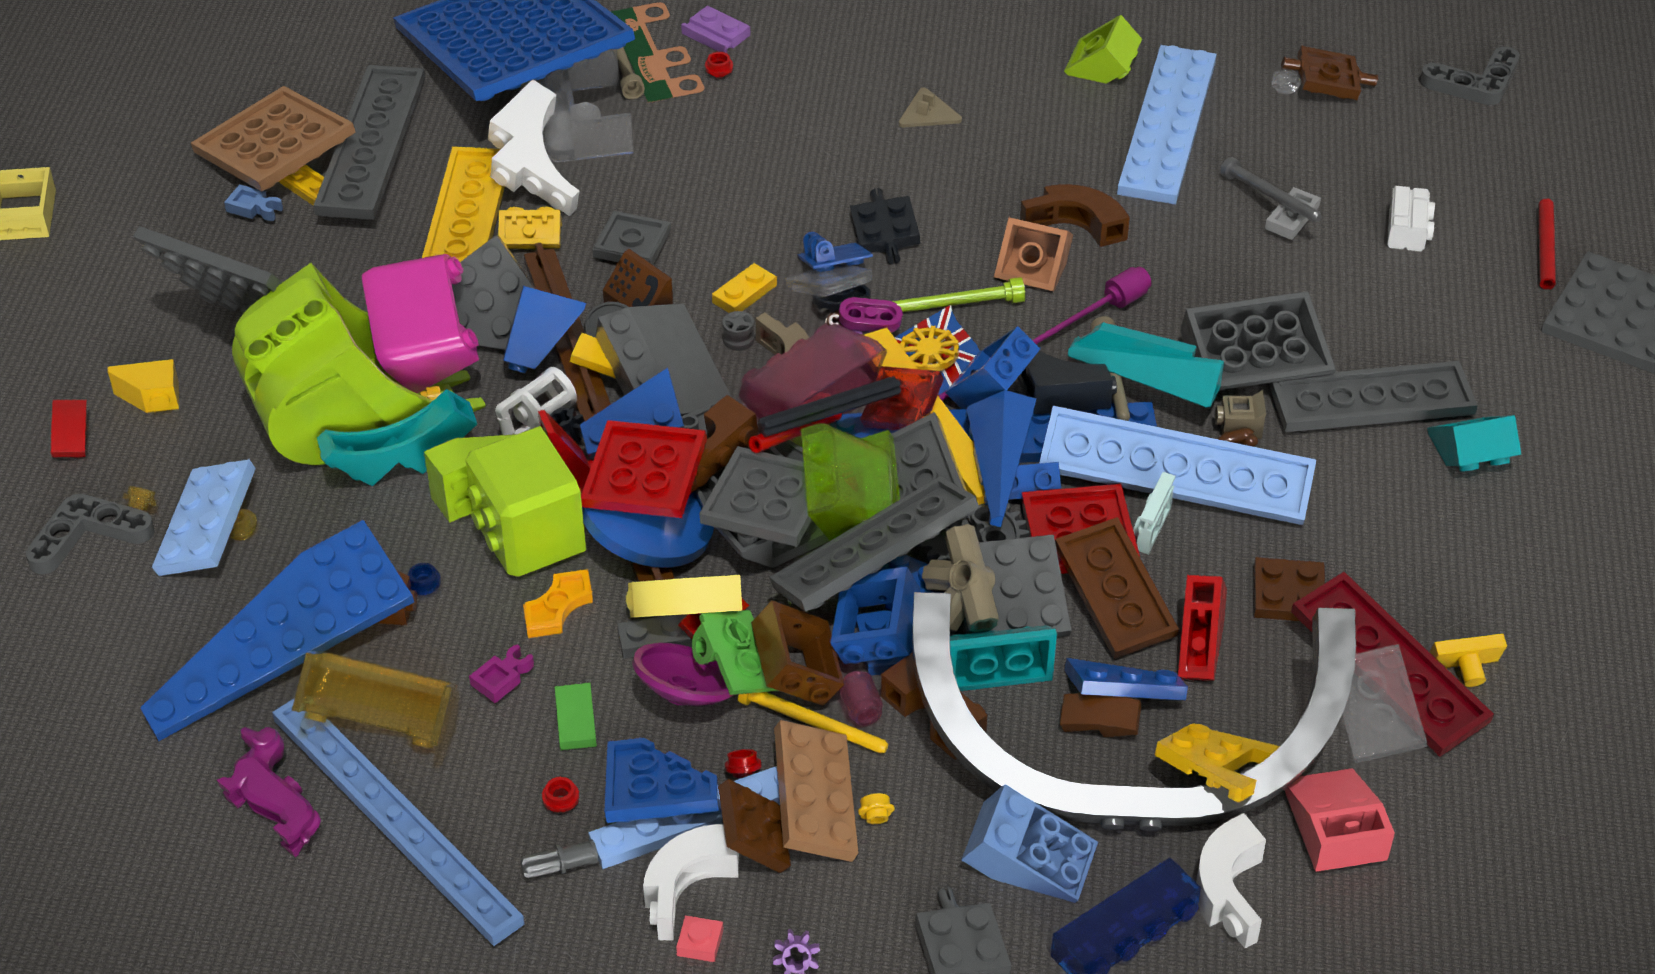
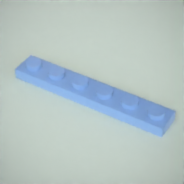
(638, 837)

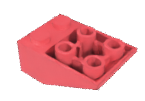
(1340, 820)

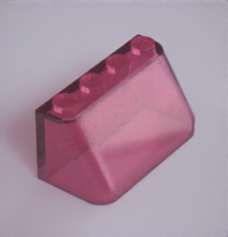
(813, 369)

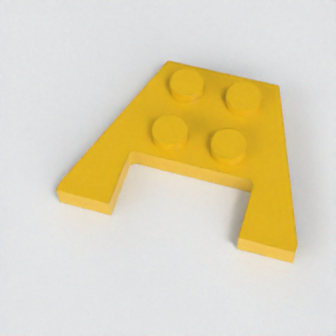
(1215, 757)

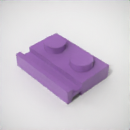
(716, 29)

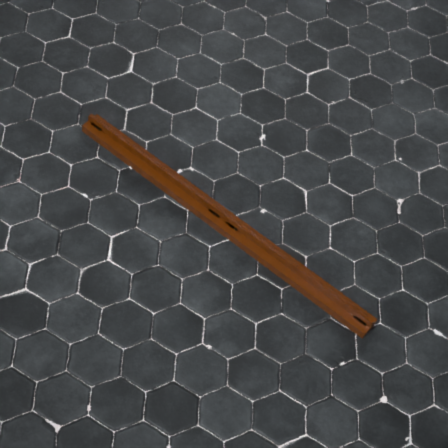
(586, 382)

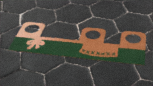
(650, 62)

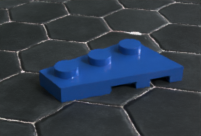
(1121, 681)

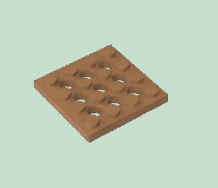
(273, 138)

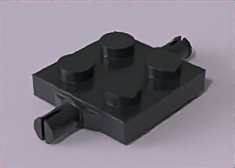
(885, 224)

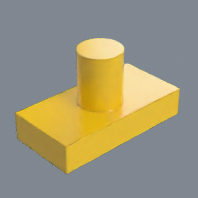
(1469, 655)

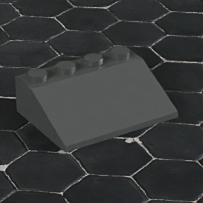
(658, 337)
(1260, 339)

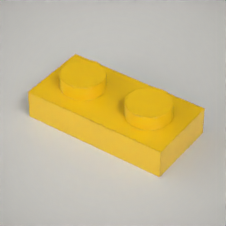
(744, 289)

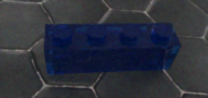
(1127, 921)

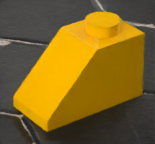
(147, 385)

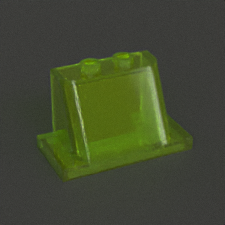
(847, 477)

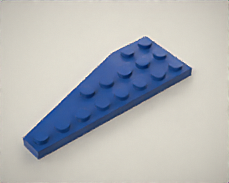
(304, 609)

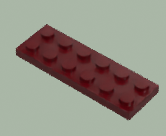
(1443, 703)

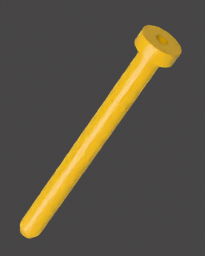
(815, 719)

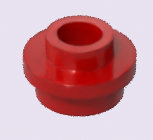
(718, 64)
(742, 763)
(560, 787)

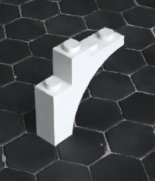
(523, 155)

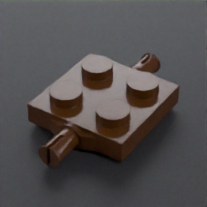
(1329, 72)

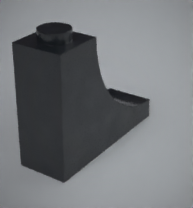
(1067, 384)

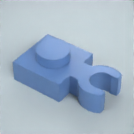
(250, 201)

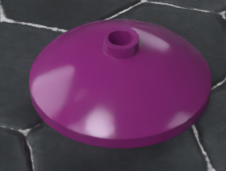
(677, 677)

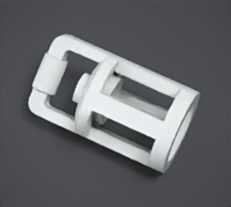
(526, 406)

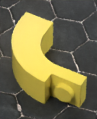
(684, 596)

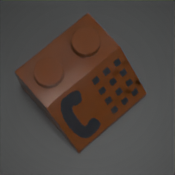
(638, 283)

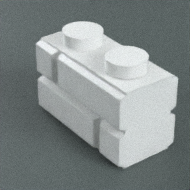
(1410, 218)

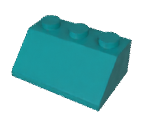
(1003, 657)

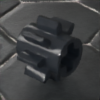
(569, 422)

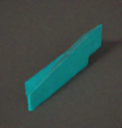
(1151, 361)

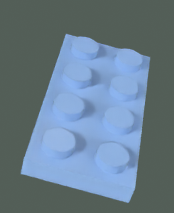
(204, 518)

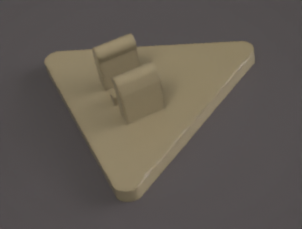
(928, 110)

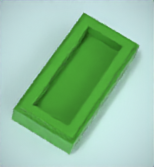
(575, 716)

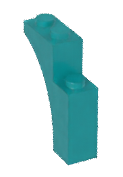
(376, 451)

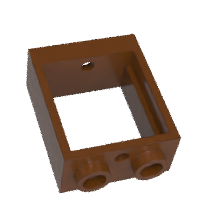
(775, 630)

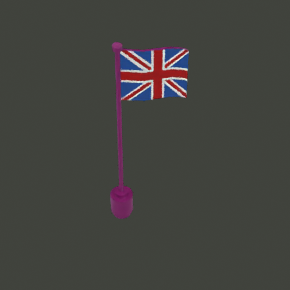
(1118, 291)

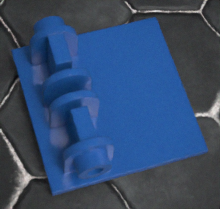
(823, 256)

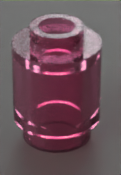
(861, 698)

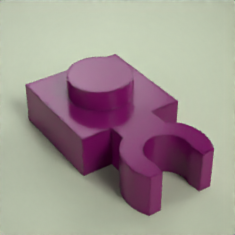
(501, 676)

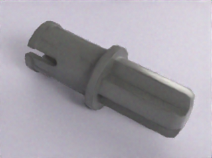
(559, 859)

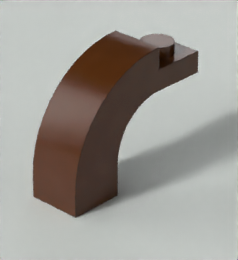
(1081, 207)

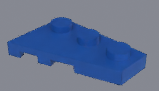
(648, 404)

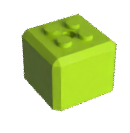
(525, 502)

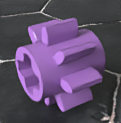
(803, 946)

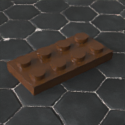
(1116, 588)

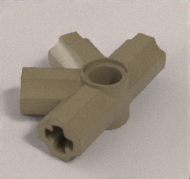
(965, 579)

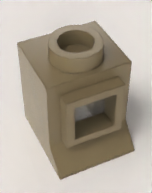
(1242, 412)

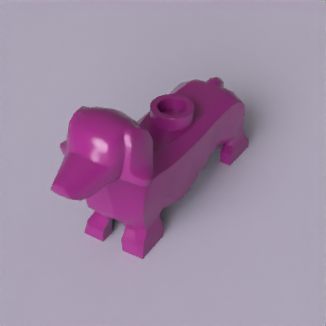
(268, 793)

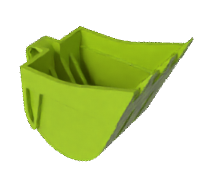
(316, 367)

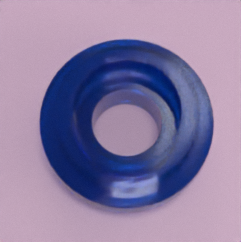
(424, 578)

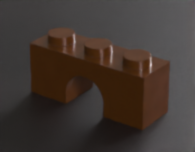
(728, 426)
(902, 693)

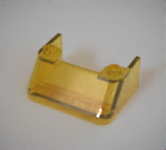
(375, 696)

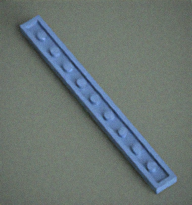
(402, 824)

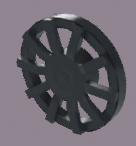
(834, 301)

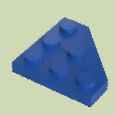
(654, 784)

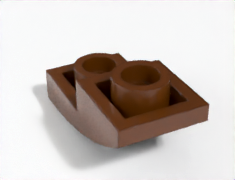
(1107, 713)

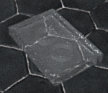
(1381, 707)

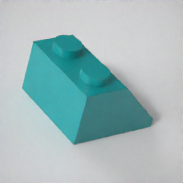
(1477, 441)

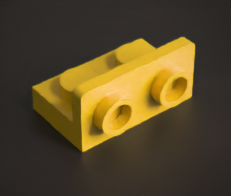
(526, 227)

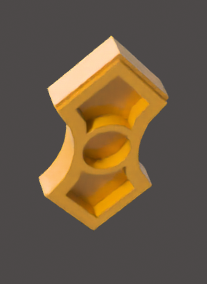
(547, 613)

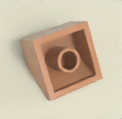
(1033, 253)

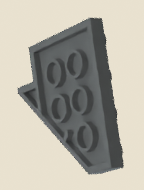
(490, 292)

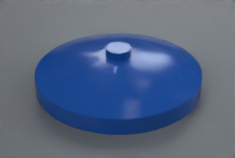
(651, 538)

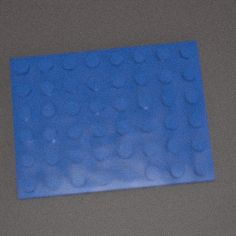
(510, 42)

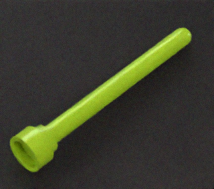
(1010, 291)

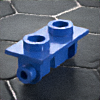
(1035, 478)

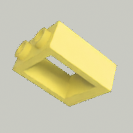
(27, 221)

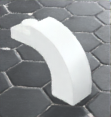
(1226, 854)
(678, 864)

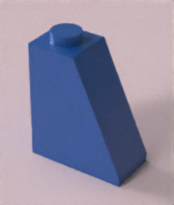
(538, 326)

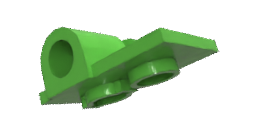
(732, 643)

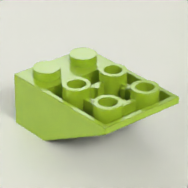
(449, 474)

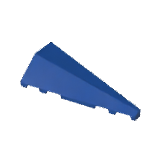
(999, 434)

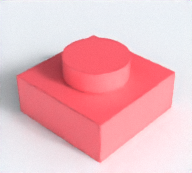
(699, 938)

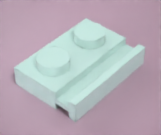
(1155, 513)

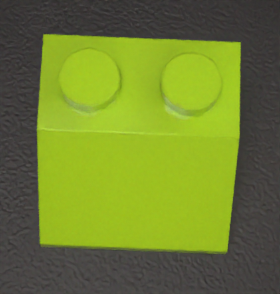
(1105, 52)

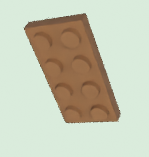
(815, 791)

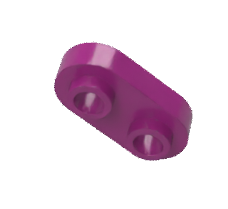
(870, 314)

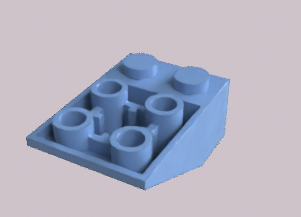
(1029, 846)

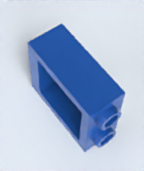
(993, 368)
(879, 588)

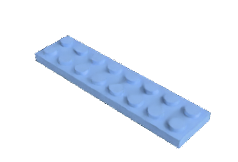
(1167, 125)
(1204, 467)

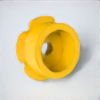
(875, 808)

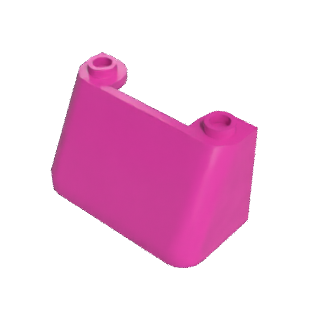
(418, 320)

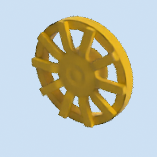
(930, 349)

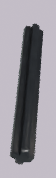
(829, 406)

